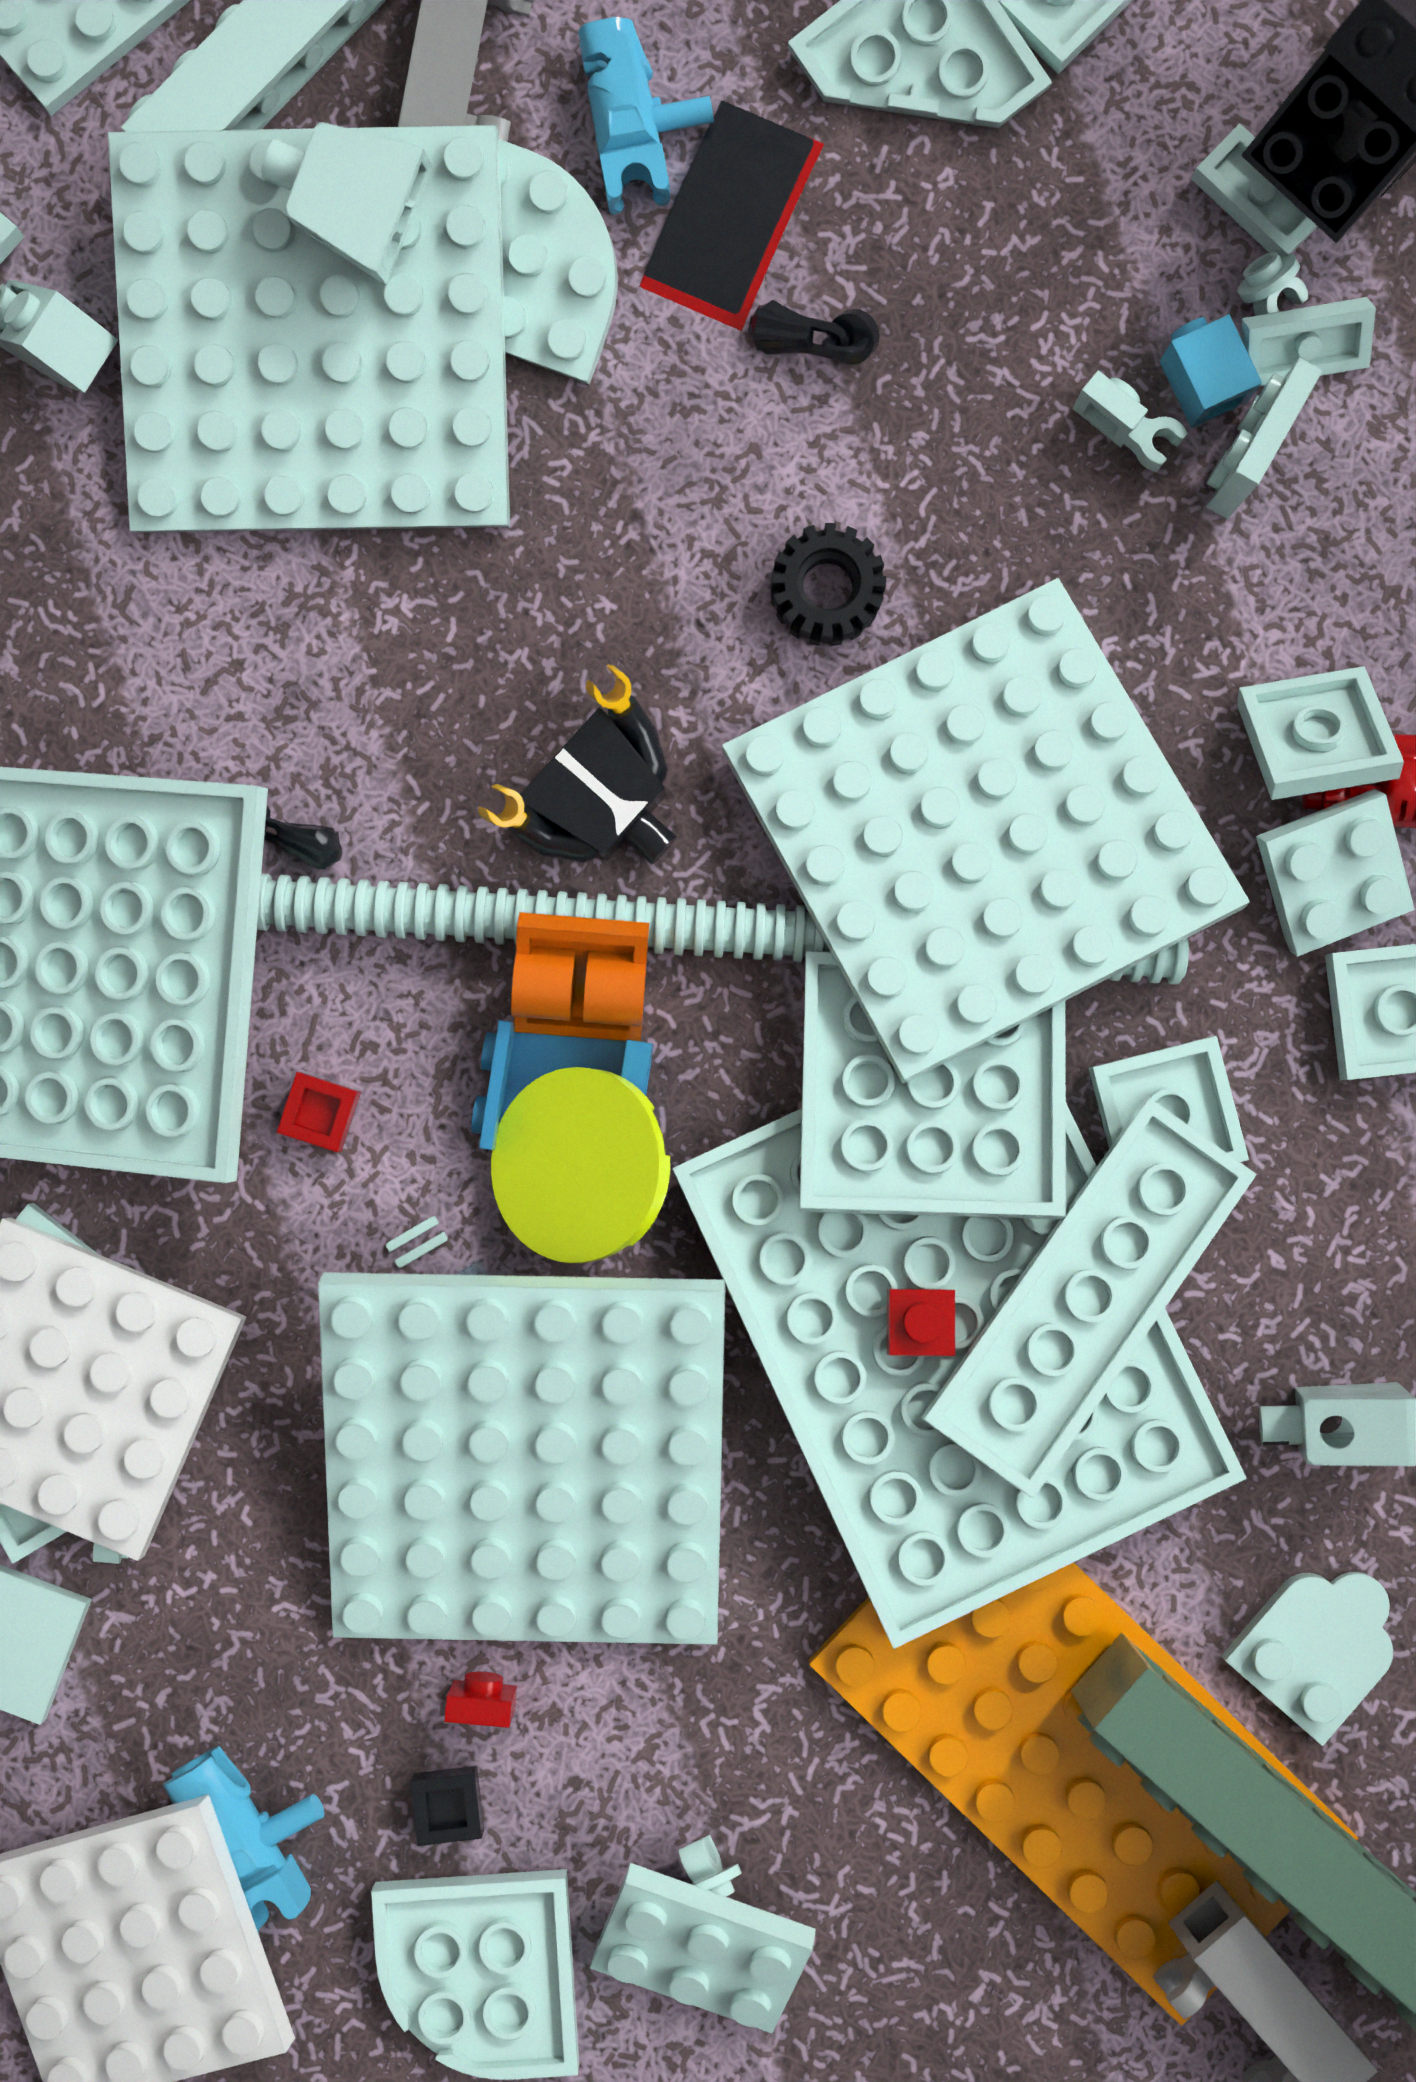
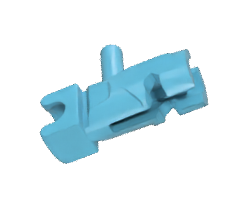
(625, 112)
(250, 1835)

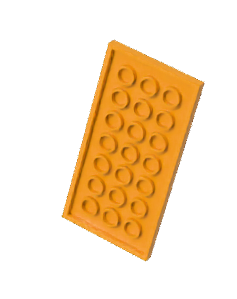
(999, 1735)

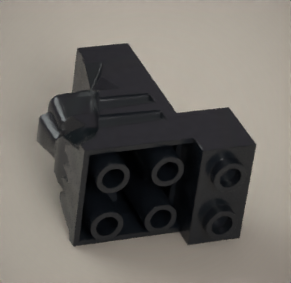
(1348, 120)

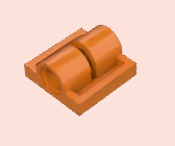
(579, 976)

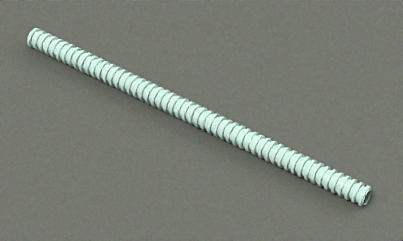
(496, 917)

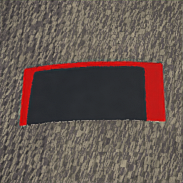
(730, 215)

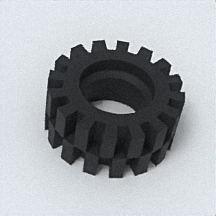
(833, 548)

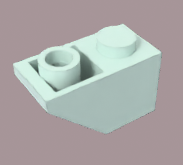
(52, 334)

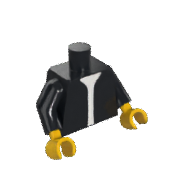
(595, 787)

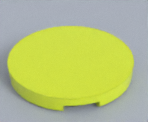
(579, 1165)

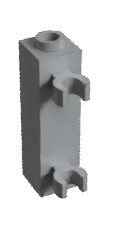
(445, 63)
(1265, 1990)

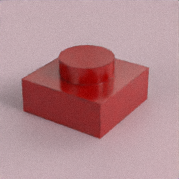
(318, 1112)
(920, 1322)
(481, 1700)

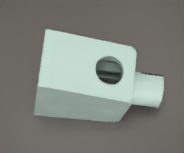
(351, 192)
(1374, 1428)

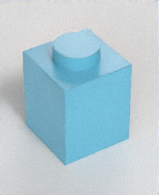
(1209, 369)

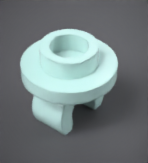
(1269, 277)
(705, 1868)

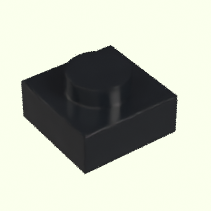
(447, 1805)

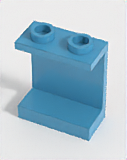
(523, 1057)

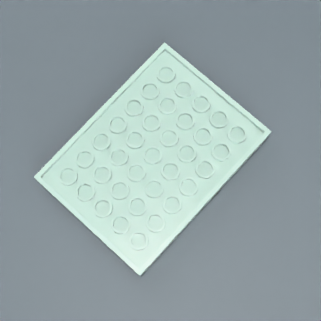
(912, 1506)

